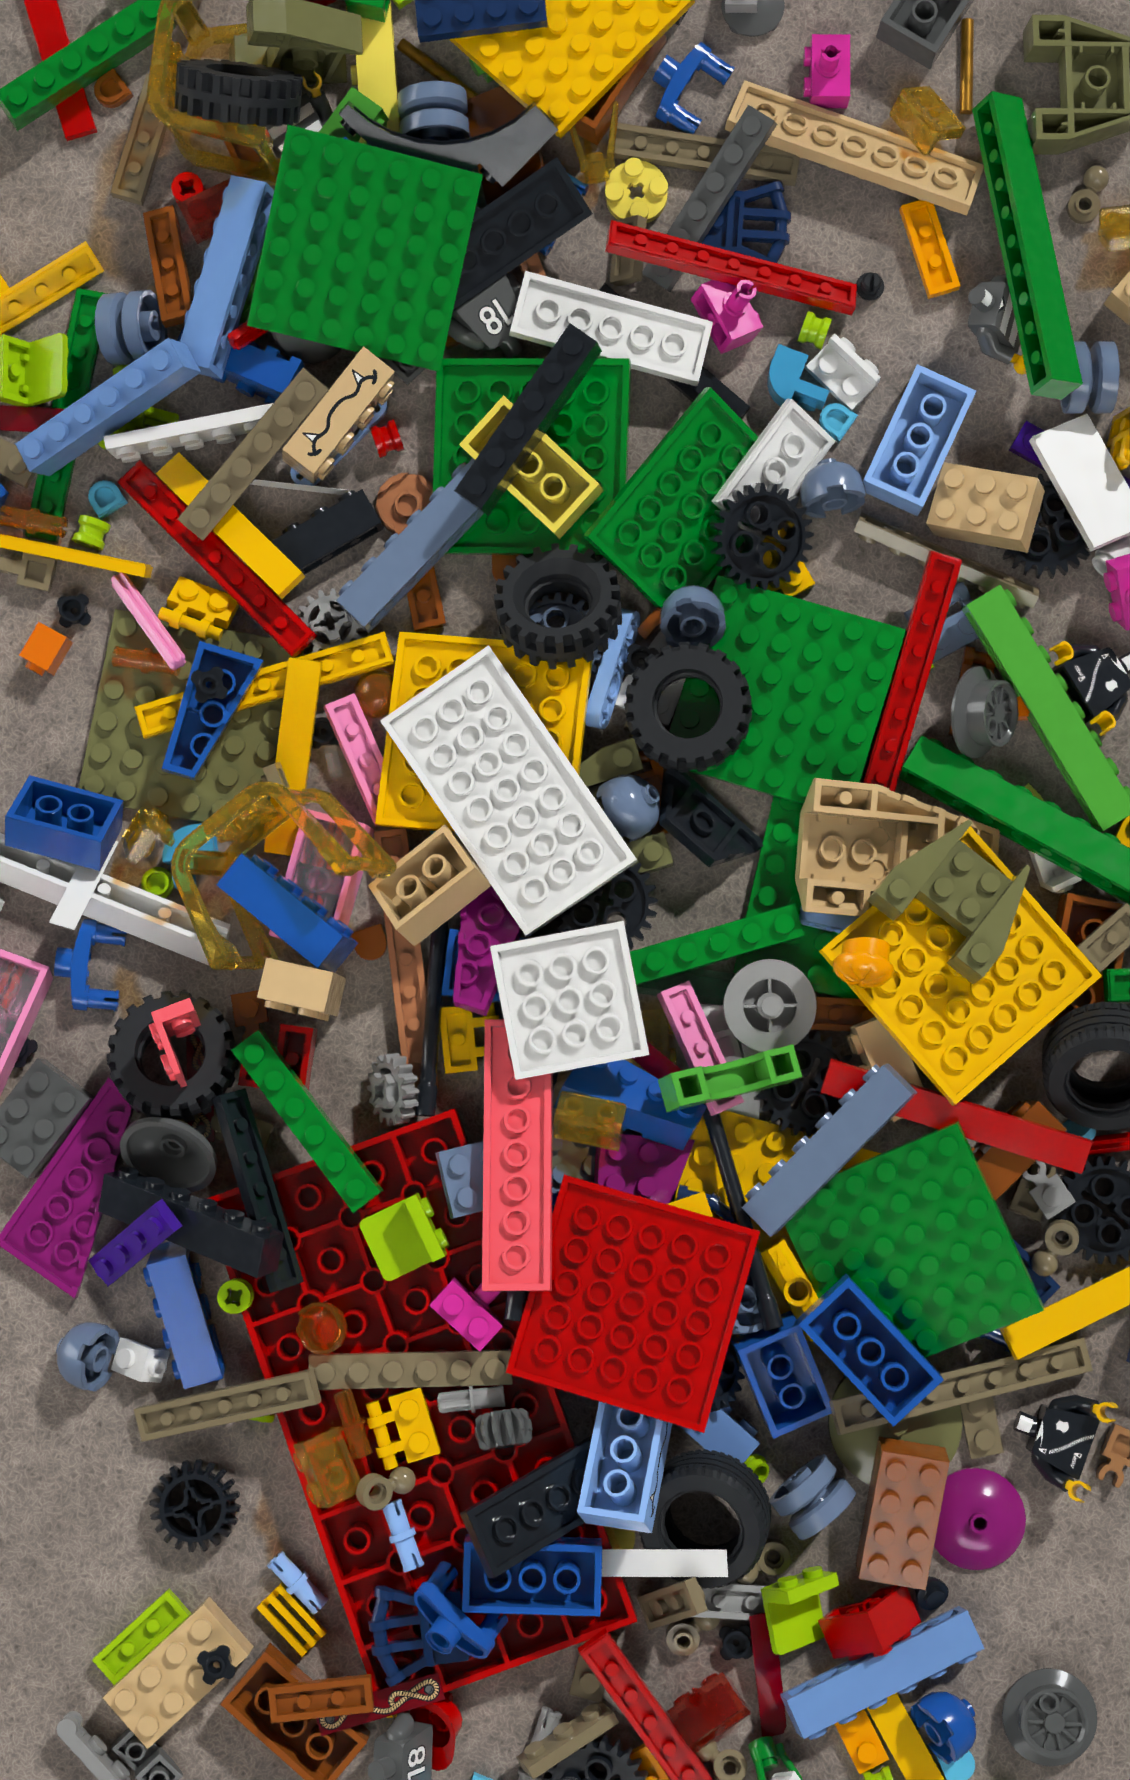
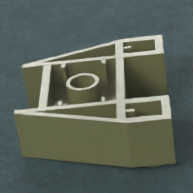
(299, 38)
(1091, 83)
(609, 763)
(960, 891)

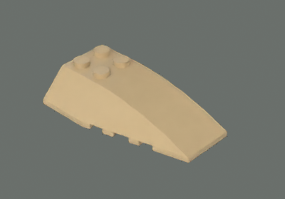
(857, 835)

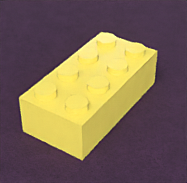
(548, 482)

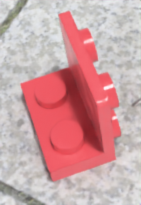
(173, 1020)

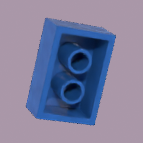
(63, 822)
(782, 1376)

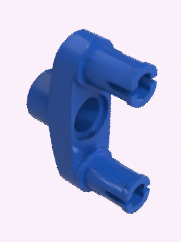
(675, 75)
(74, 965)
(449, 1624)

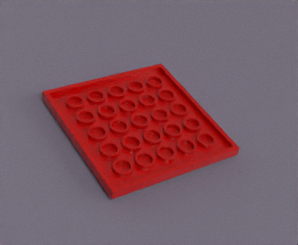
(635, 1304)

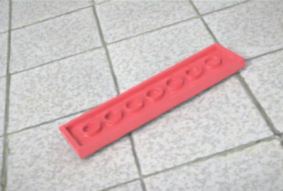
(515, 1172)

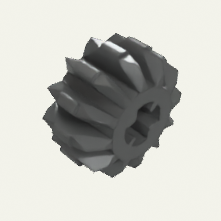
(503, 1429)

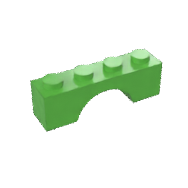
(729, 1079)

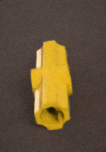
(785, 1271)

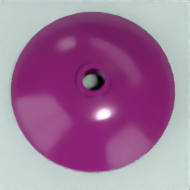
(972, 1495)

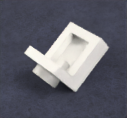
(1052, 876)
(140, 1361)

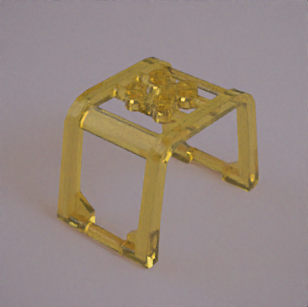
(162, 95)
(247, 822)

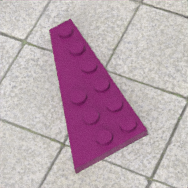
(482, 925)
(642, 1167)
(60, 1213)

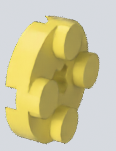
(638, 174)

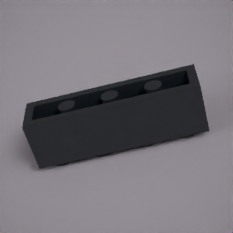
(329, 532)

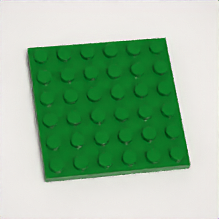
(364, 248)
(588, 428)
(812, 687)
(919, 1242)

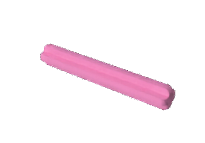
(148, 621)

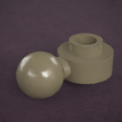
(1094, 180)
(1045, 1261)
(400, 1481)
(767, 1566)
(689, 1629)
(723, 1758)

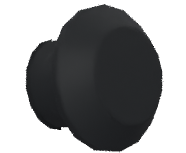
(870, 286)

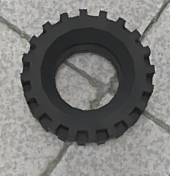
(238, 92)
(552, 573)

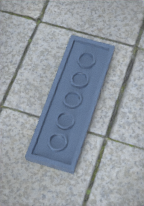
(463, 1171)

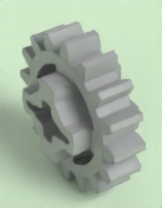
(326, 611)
(393, 1089)

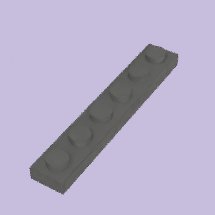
(716, 187)

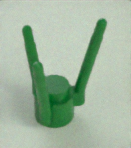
(765, 1756)

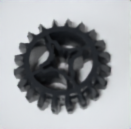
(198, 1519)

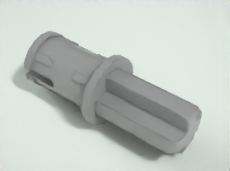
(471, 1399)

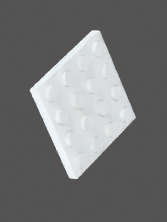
(569, 1000)

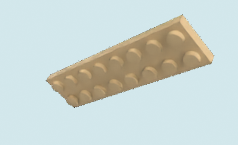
(862, 149)

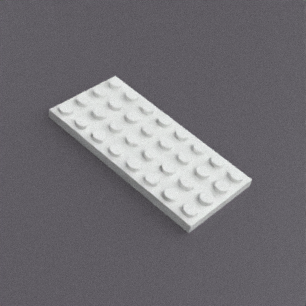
(508, 791)

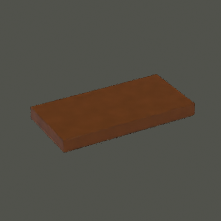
(487, 113)

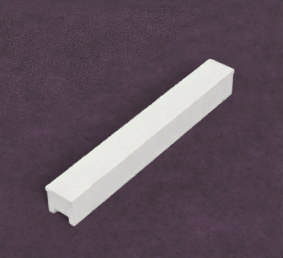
(111, 902)

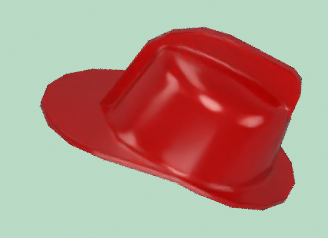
(446, 1726)

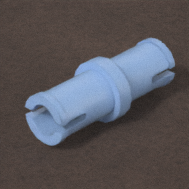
(402, 1535)
(297, 1582)

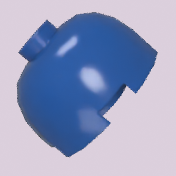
(947, 1723)

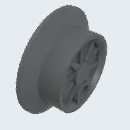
(982, 712)
(1049, 1717)

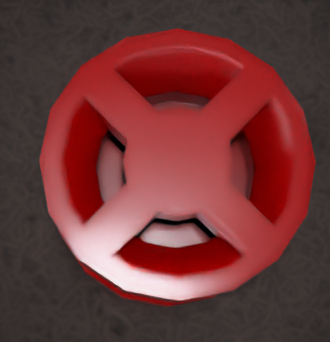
(183, 180)
(386, 438)

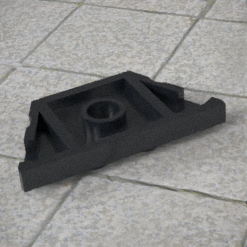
(703, 822)

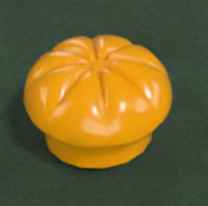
(864, 962)

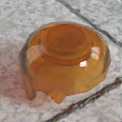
(374, 692)
(321, 1327)

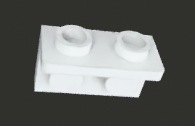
(844, 372)

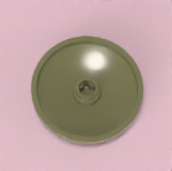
(859, 1447)

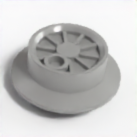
(769, 1005)

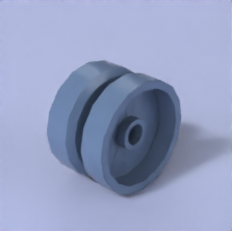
(434, 111)
(128, 325)
(1099, 376)
(812, 1497)

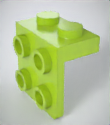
(33, 370)
(404, 1237)
(795, 1607)

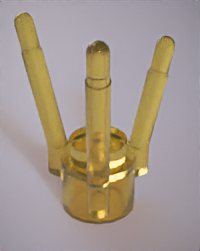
(594, 165)

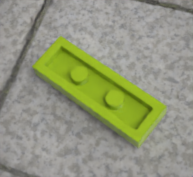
(141, 1636)

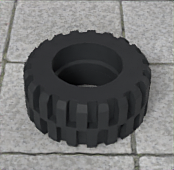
(682, 663)
(171, 1101)

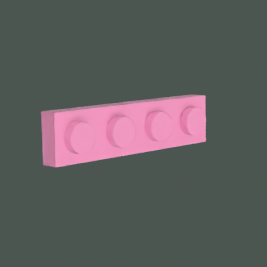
(358, 747)
(694, 1035)

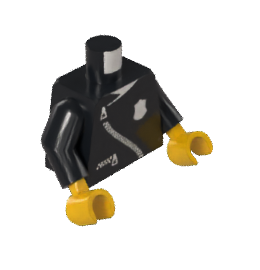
(1095, 681)
(1063, 1438)

